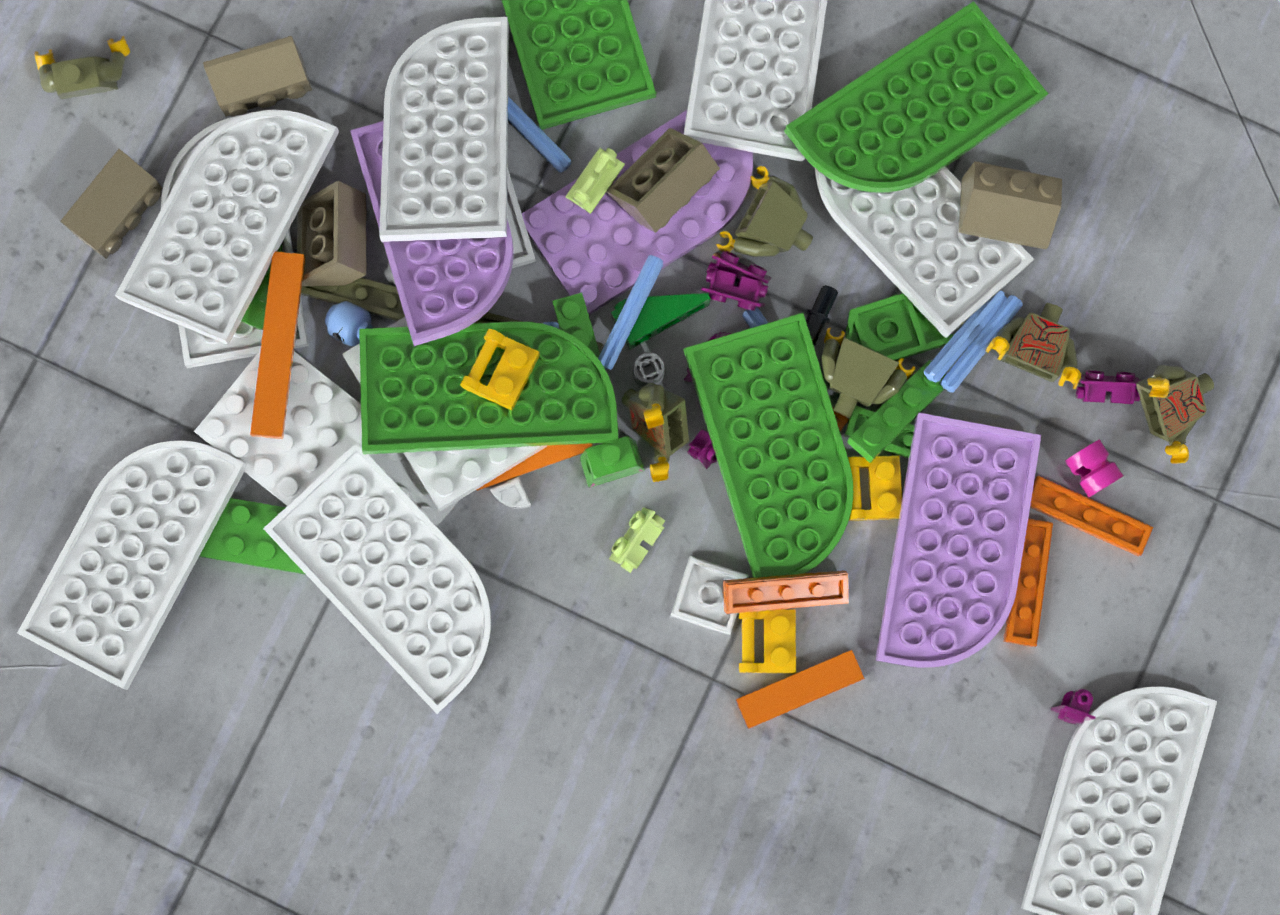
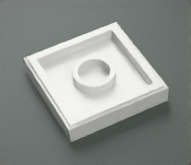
(702, 596)

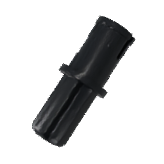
(819, 313)

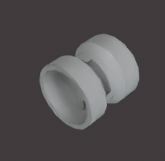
(645, 375)

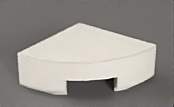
(511, 494)

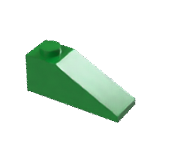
(661, 314)

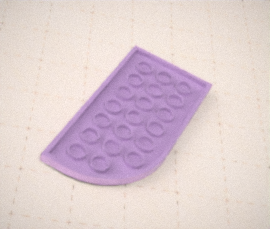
(608, 248)
(441, 281)
(957, 540)

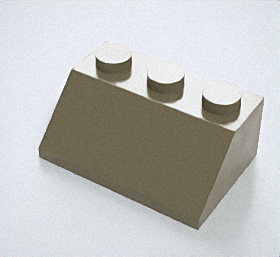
(258, 76)
(663, 179)
(112, 204)
(1009, 205)
(333, 236)

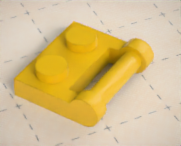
(509, 374)
(884, 488)
(778, 641)

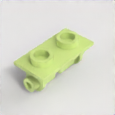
(595, 180)
(642, 528)

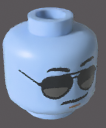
(345, 320)

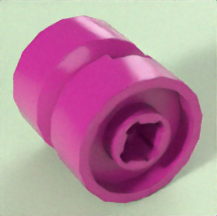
(1094, 468)

